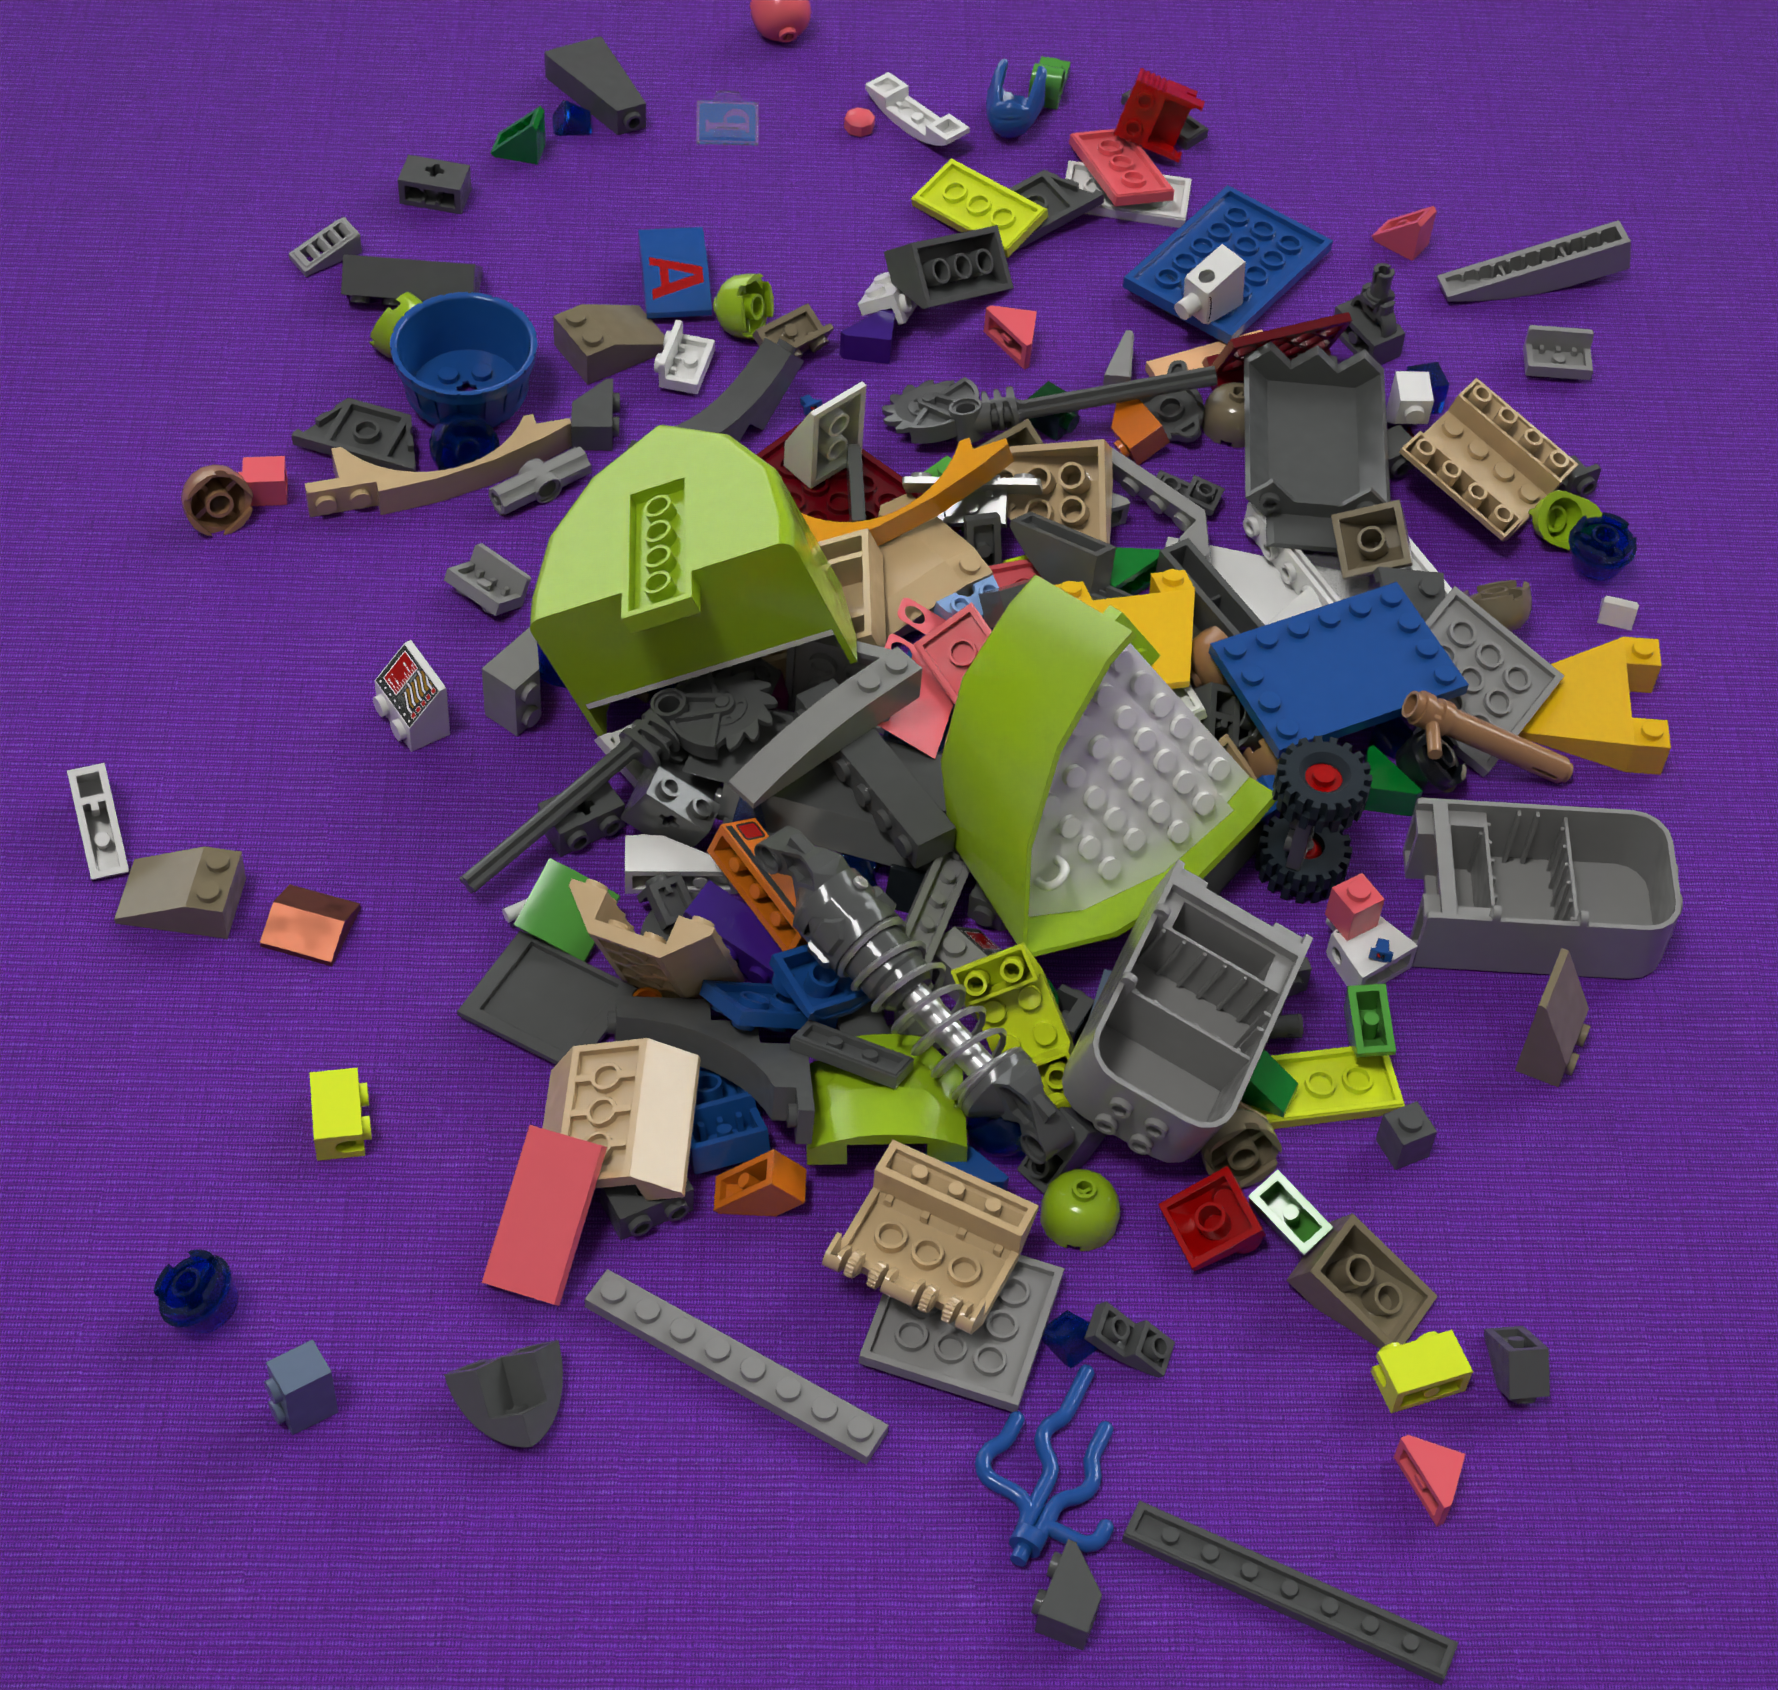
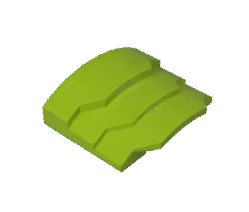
(869, 1113)

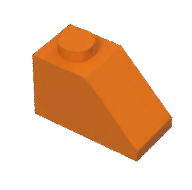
(1137, 431)
(761, 1186)

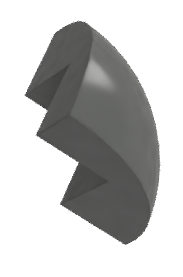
(511, 1394)

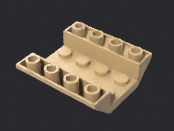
(1489, 460)
(673, 968)
(634, 1102)

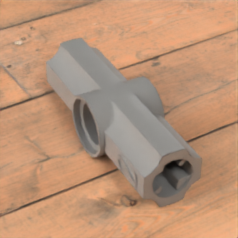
(539, 480)

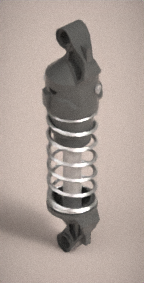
(865, 939)

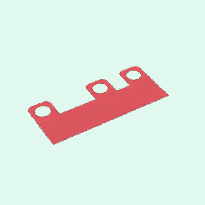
(925, 718)

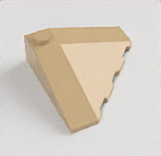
(1074, 483)
(925, 567)

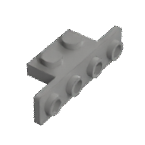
(986, 499)

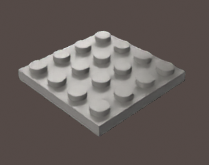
(1502, 672)
(982, 1365)

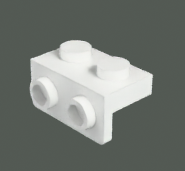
(885, 295)
(683, 360)

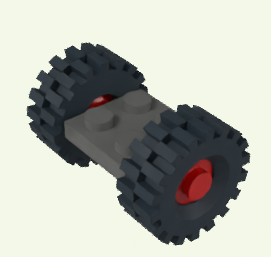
(1321, 795)

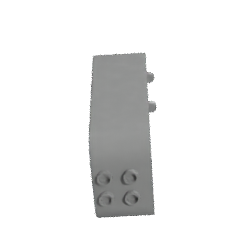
(1536, 878)
(1181, 1019)

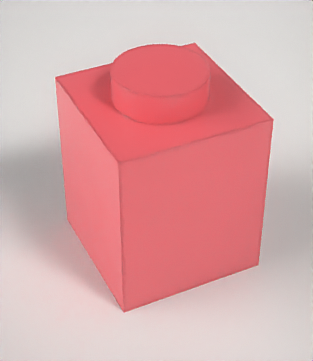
(266, 479)
(1354, 906)

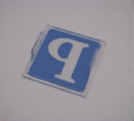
(727, 120)

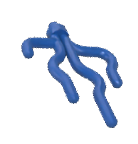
(1035, 1518)

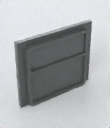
(544, 999)

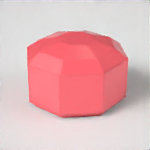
(859, 122)

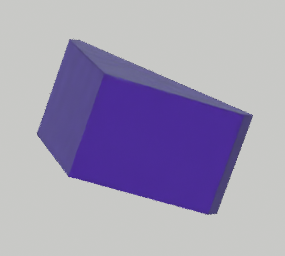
(870, 338)

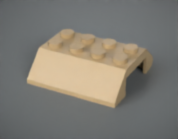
(934, 1237)

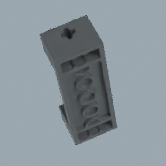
(681, 796)

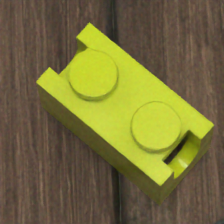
(337, 1113)
(1421, 1370)

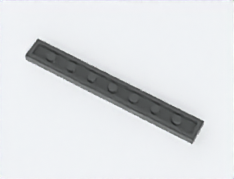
(1290, 1592)

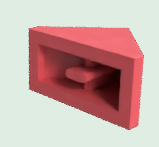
(1407, 233)
(1012, 331)
(1431, 1473)

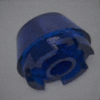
(1601, 546)
(197, 1293)

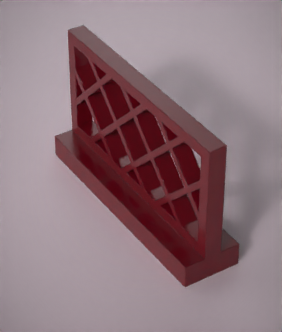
(1289, 339)

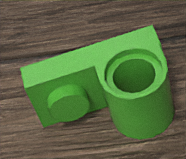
(1055, 80)

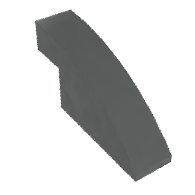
(1067, 554)

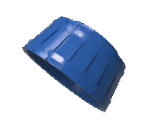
(461, 342)

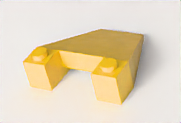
(1160, 616)
(1592, 708)

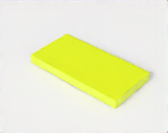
(976, 202)
(1337, 1087)

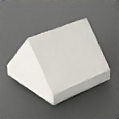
(1617, 612)

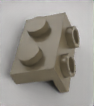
(798, 328)

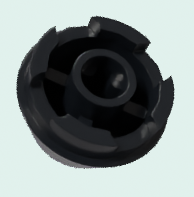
(1430, 775)

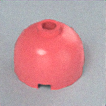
(780, 18)

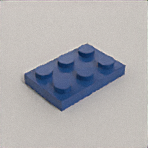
(755, 1006)

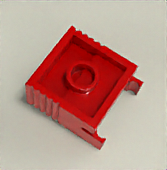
(1156, 113)

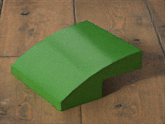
(553, 913)

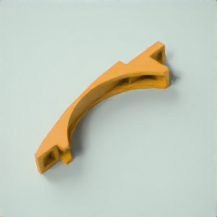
(965, 474)

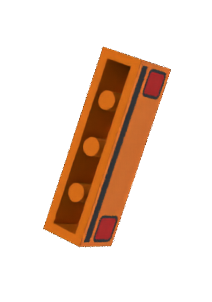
(767, 895)

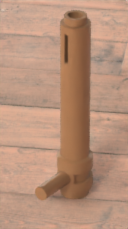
(1443, 718)

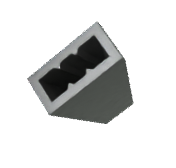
(597, 83)

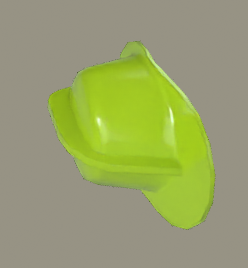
(1558, 514)

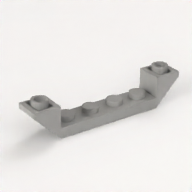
(1163, 499)

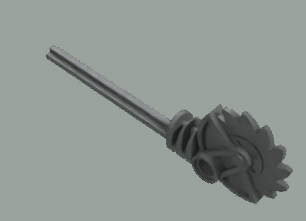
(955, 409)
(694, 715)

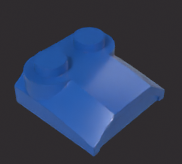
(814, 990)

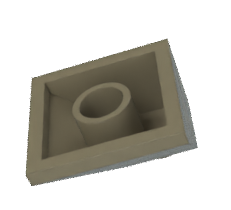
(1372, 539)

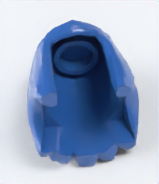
(1010, 113)

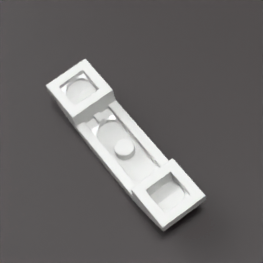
(894, 100)

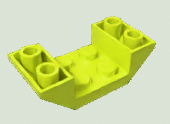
(1021, 1002)

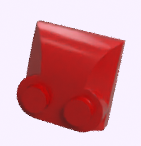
(1213, 1219)

